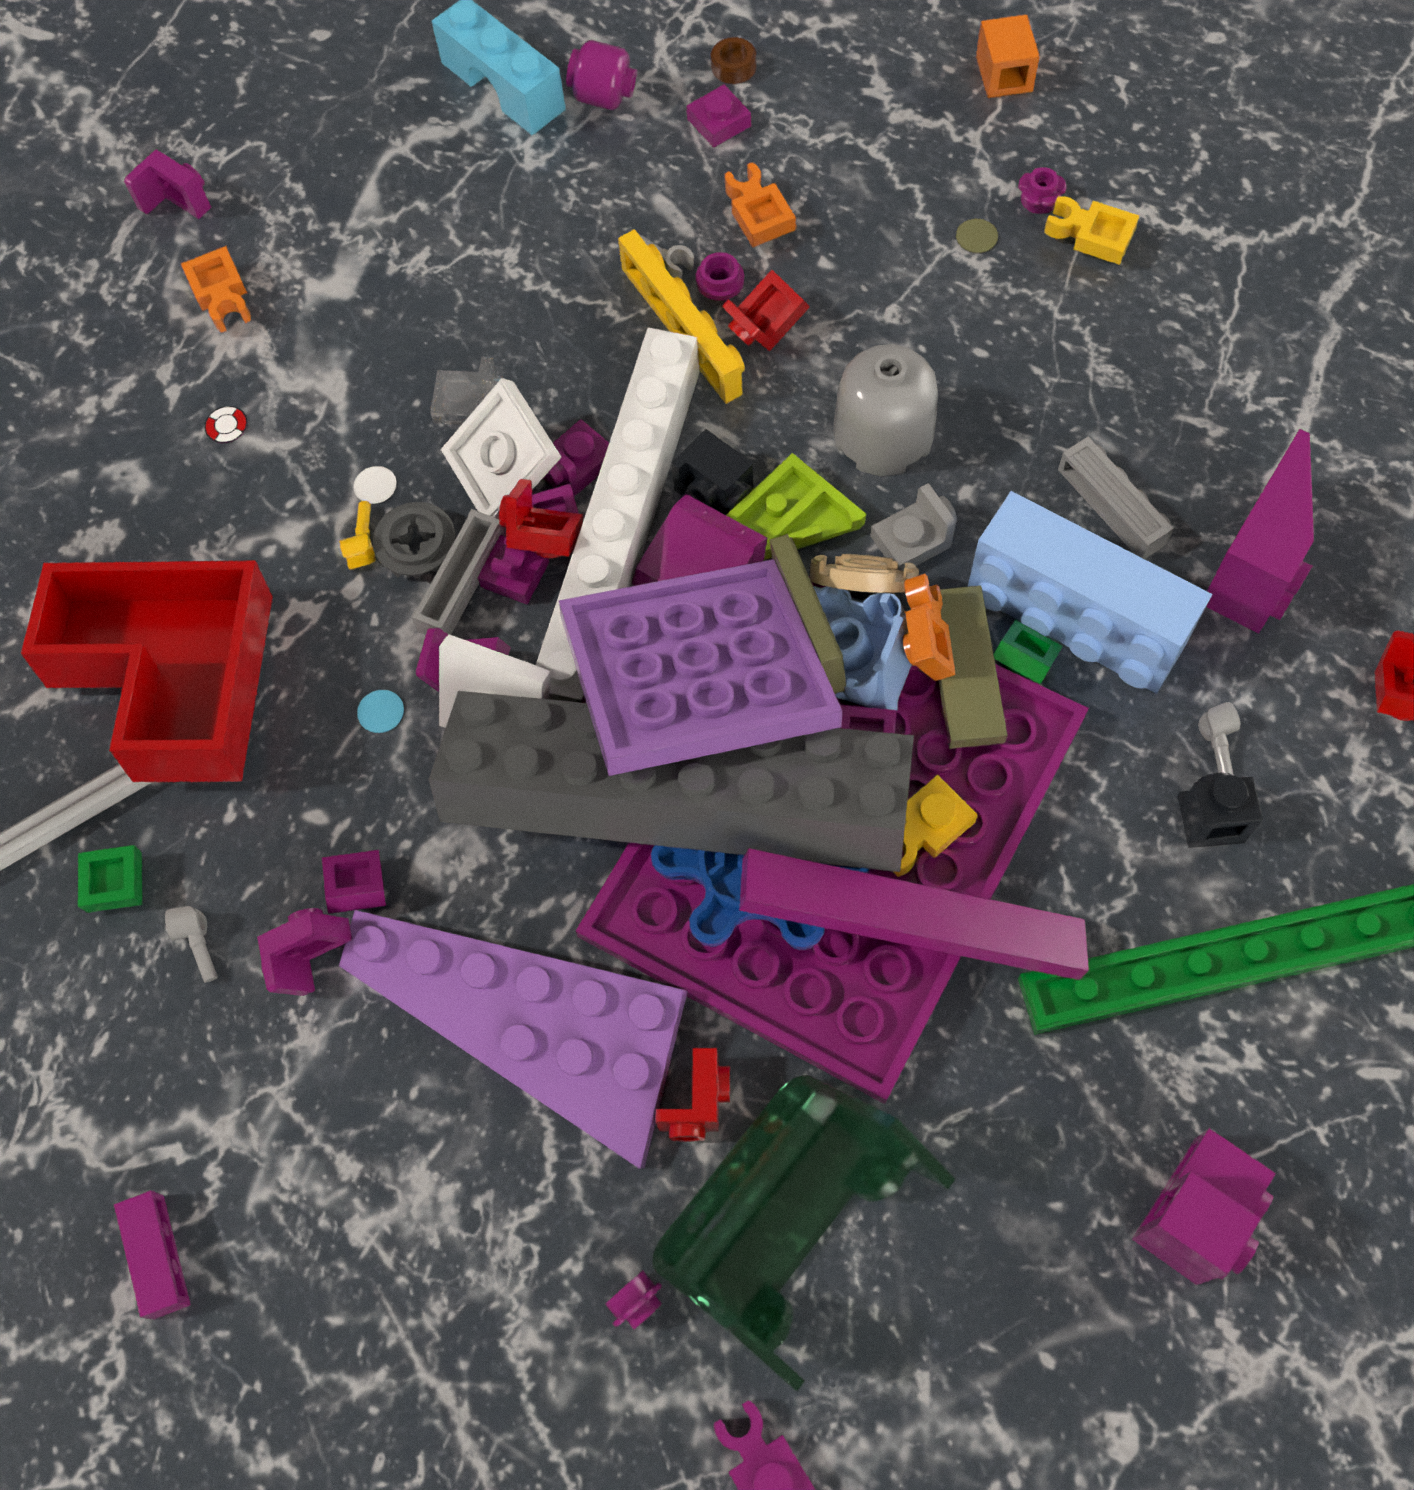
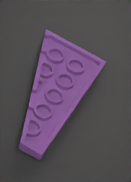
(555, 1028)

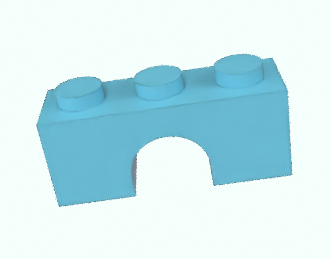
(481, 46)

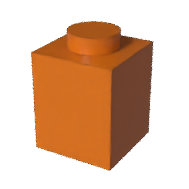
(1007, 56)

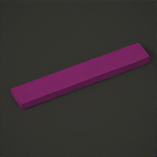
(913, 914)

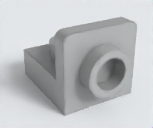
(917, 530)

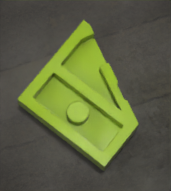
(797, 504)

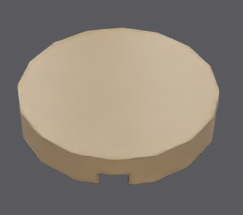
(861, 573)

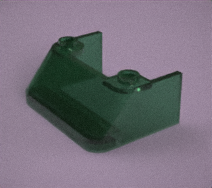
(775, 1203)

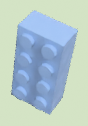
(1086, 592)

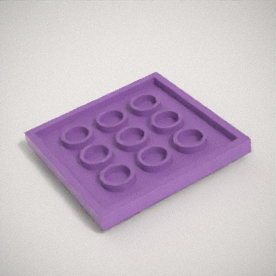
(696, 666)

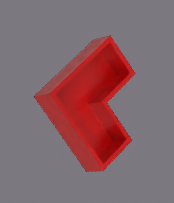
(176, 641)

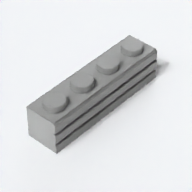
(1115, 498)
(458, 574)

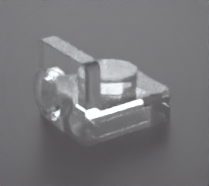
(460, 392)

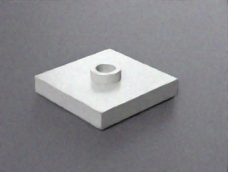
(499, 448)
(483, 670)

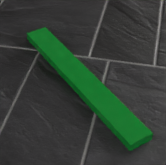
(1223, 959)

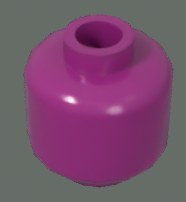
(600, 75)

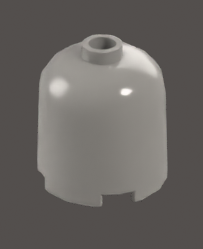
(886, 409)

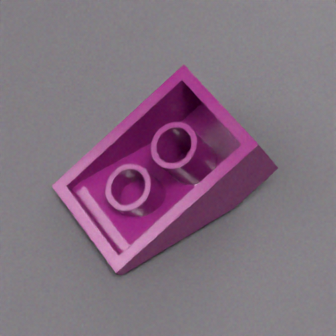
(1268, 553)

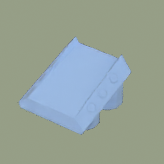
(870, 644)

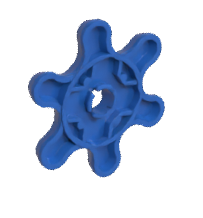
(719, 911)

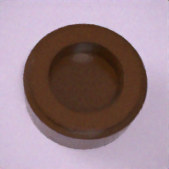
(733, 60)

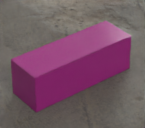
(151, 1255)

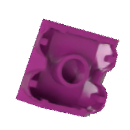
(696, 542)

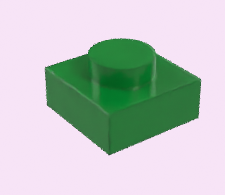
(1027, 652)
(110, 878)

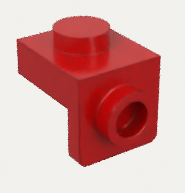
(766, 312)
(537, 529)
(1396, 677)
(709, 1089)

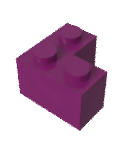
(1208, 1211)

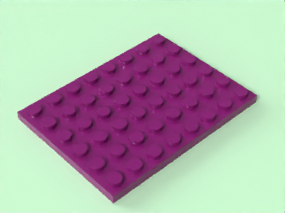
(851, 998)

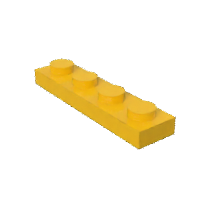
(673, 305)

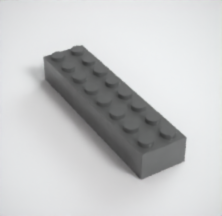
(802, 797)

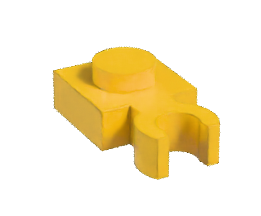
(1098, 232)
(933, 821)

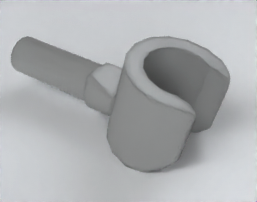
(675, 255)
(1214, 726)
(192, 924)

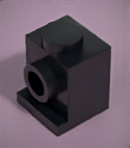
(713, 473)
(1220, 810)

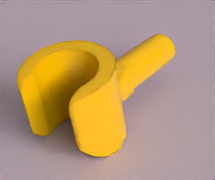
(359, 548)

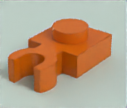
(759, 210)
(217, 286)
(928, 636)

